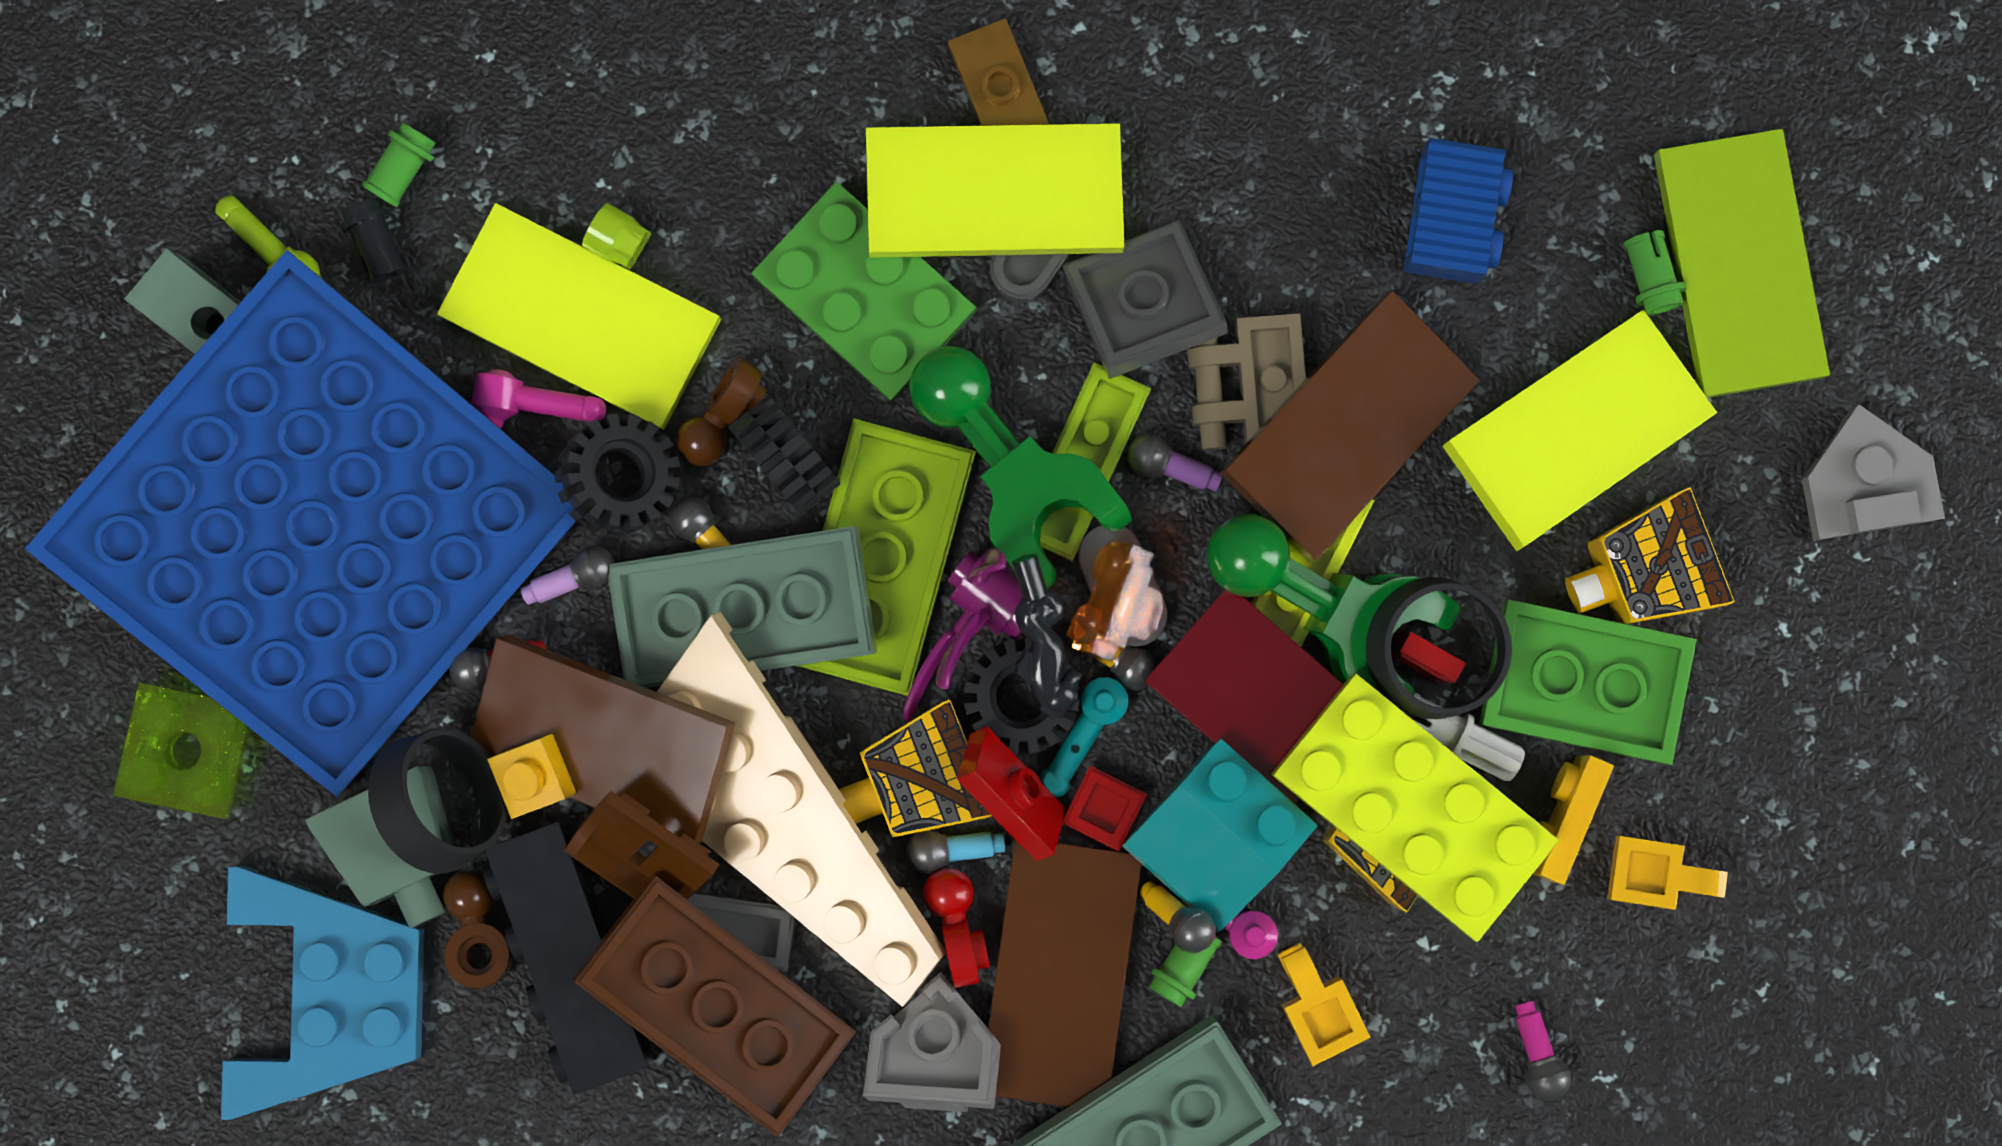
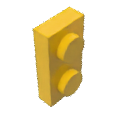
(1578, 795)

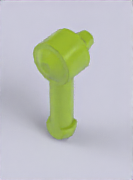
(256, 234)

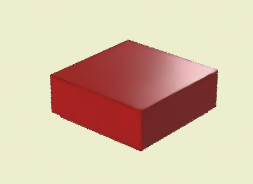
(1425, 658)
(1104, 808)

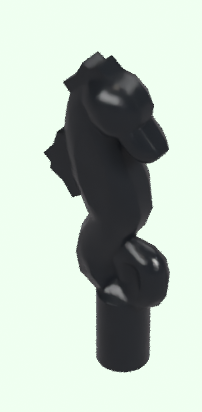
(1044, 661)

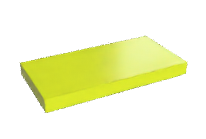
(994, 190)
(579, 316)
(1579, 430)

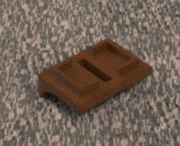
(615, 832)

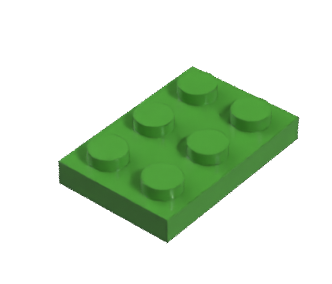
(866, 309)
(1591, 683)

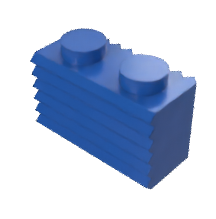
(1456, 211)

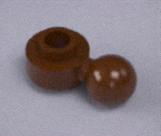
(703, 438)
(469, 901)

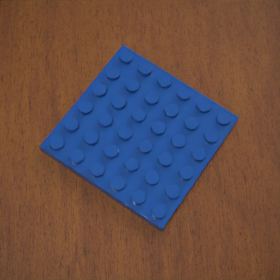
(307, 524)

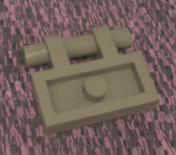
(1269, 372)

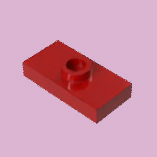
(1011, 793)

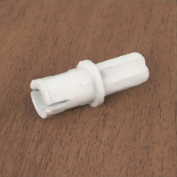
(1475, 744)

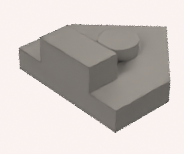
(1870, 480)
(933, 1054)

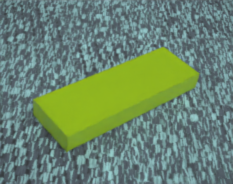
(1098, 432)

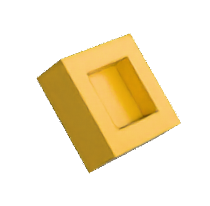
(532, 776)

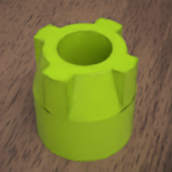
(616, 236)

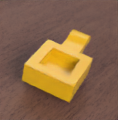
(1654, 873)
(1322, 1012)

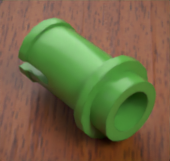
(399, 164)
(1654, 273)
(1181, 972)

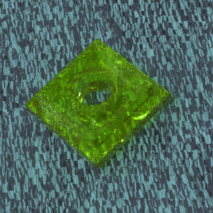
(147, 762)

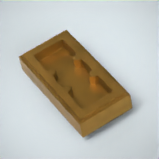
(996, 77)

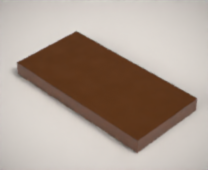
(1350, 426)
(606, 733)
(1062, 971)
(714, 1005)

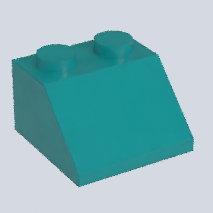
(1220, 834)

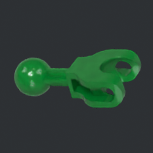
(1025, 481)
(1253, 557)

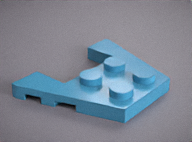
(351, 993)

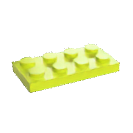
(1415, 807)

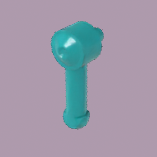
(1102, 704)

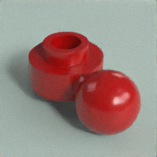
(949, 896)

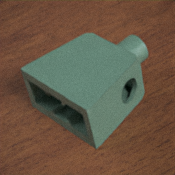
(181, 299)
(368, 863)

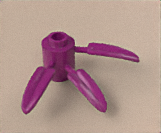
(989, 596)

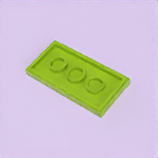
(1742, 263)
(906, 507)

